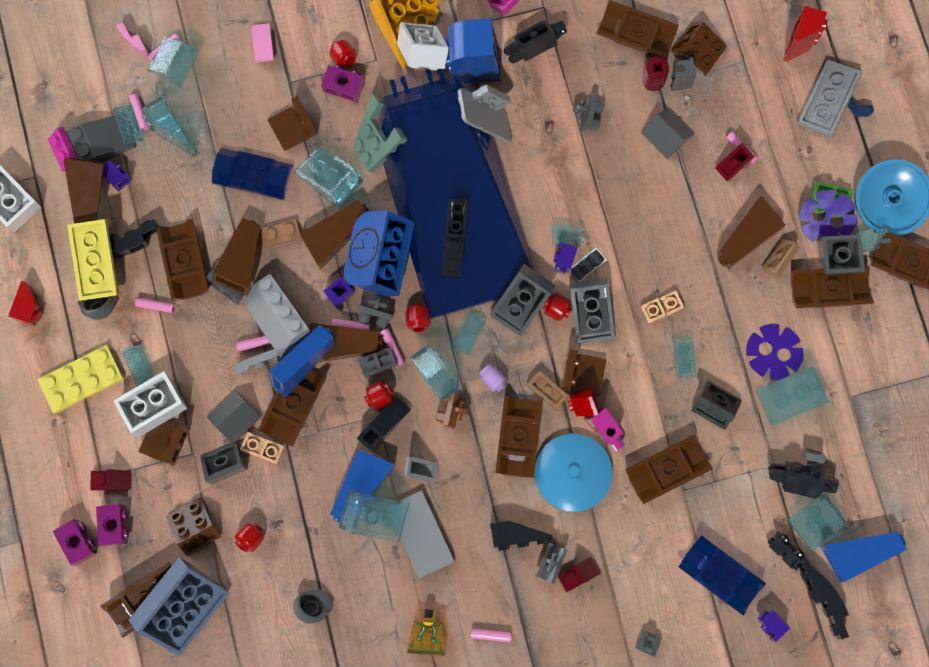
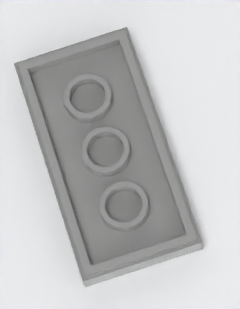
(829, 98)
(423, 537)

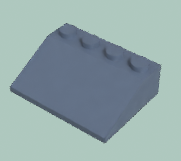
(178, 607)

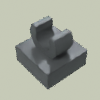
(813, 457)
(648, 643)

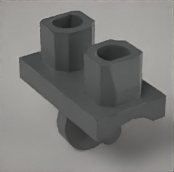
(585, 113)
(367, 310)
(377, 362)
(551, 563)

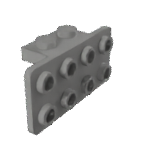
(485, 111)

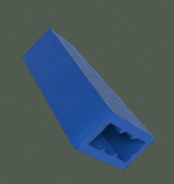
(301, 360)
(364, 475)
(862, 554)

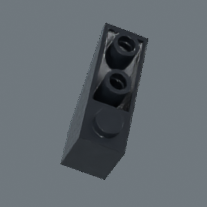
(383, 425)
(512, 533)

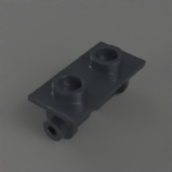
(793, 555)

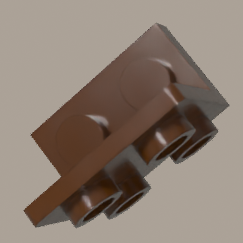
(700, 44)
(292, 125)
(583, 372)
(164, 442)
(192, 527)

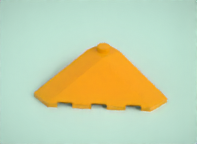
(391, 13)

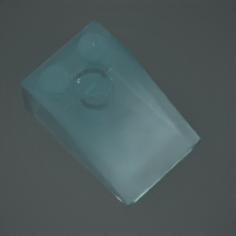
(161, 120)
(329, 176)
(792, 396)
(373, 515)

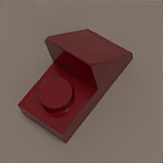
(735, 162)
(110, 480)
(578, 574)

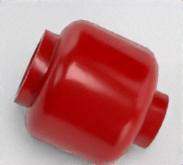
(342, 53)
(557, 307)
(418, 318)
(378, 395)
(249, 537)

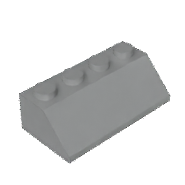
(276, 316)

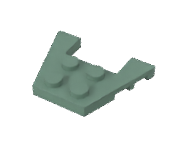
(371, 141)

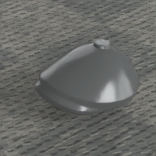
(97, 308)
(312, 606)

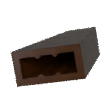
(84, 187)
(753, 231)
(332, 233)
(238, 259)
(350, 342)

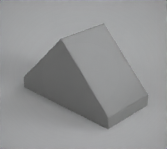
(420, 469)

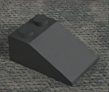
(98, 140)
(522, 300)
(592, 310)

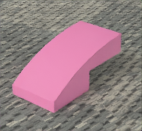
(135, 41)
(262, 43)

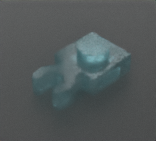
(563, 234)
(871, 239)

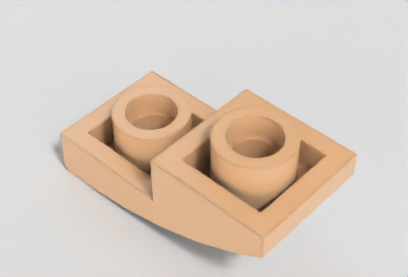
(662, 307)
(261, 448)

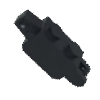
(534, 41)
(802, 479)

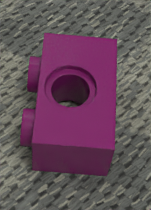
(349, 91)
(105, 515)
(65, 536)

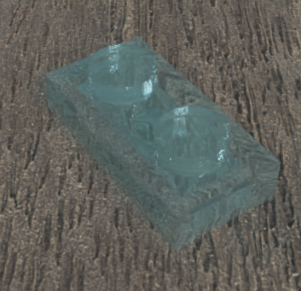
(128, 124)
(468, 333)
(684, 358)
(138, 365)

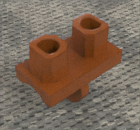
(454, 411)

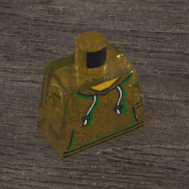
(427, 636)

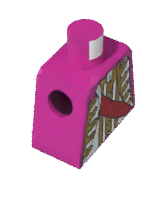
(600, 424)

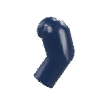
(860, 110)

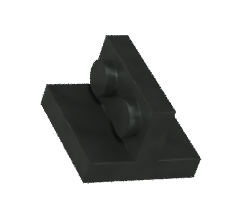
(717, 405)

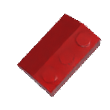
(806, 32)

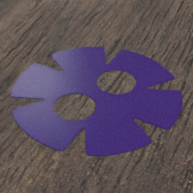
(826, 201)
(785, 340)

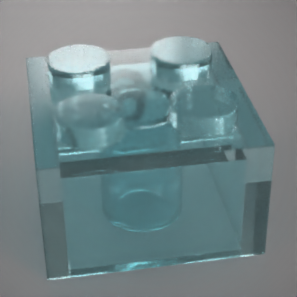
(435, 372)

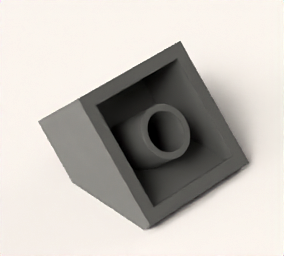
(841, 254)

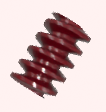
(655, 73)

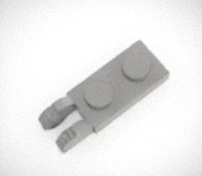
(256, 361)

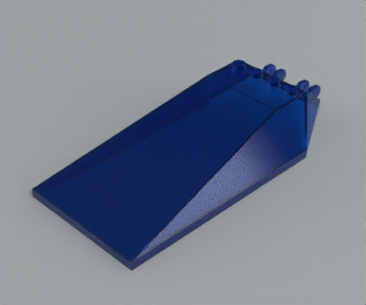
(443, 163)

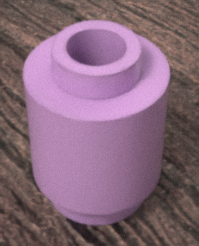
(493, 378)

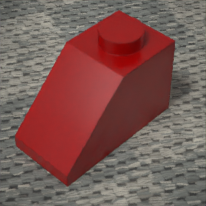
(25, 306)
(583, 403)

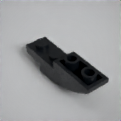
(454, 238)
(133, 240)
(823, 592)

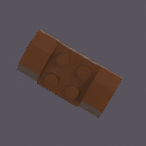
(638, 29)
(903, 260)
(182, 261)
(816, 290)
(288, 415)
(519, 437)
(668, 469)
(128, 600)

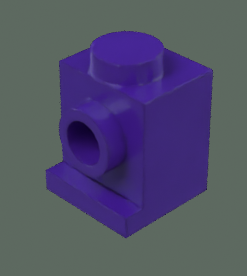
(116, 175)
(564, 258)
(332, 292)
(772, 625)

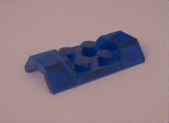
(251, 173)
(721, 575)

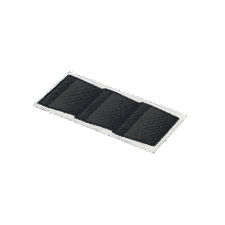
(587, 264)

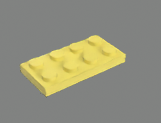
(92, 259)
(80, 379)

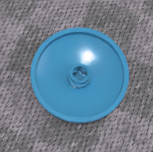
(893, 197)
(573, 472)

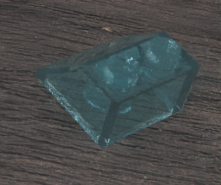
(173, 61)
(818, 522)

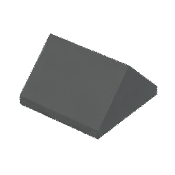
(667, 133)
(233, 417)
(222, 463)

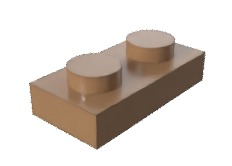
(280, 233)
(780, 257)
(547, 390)

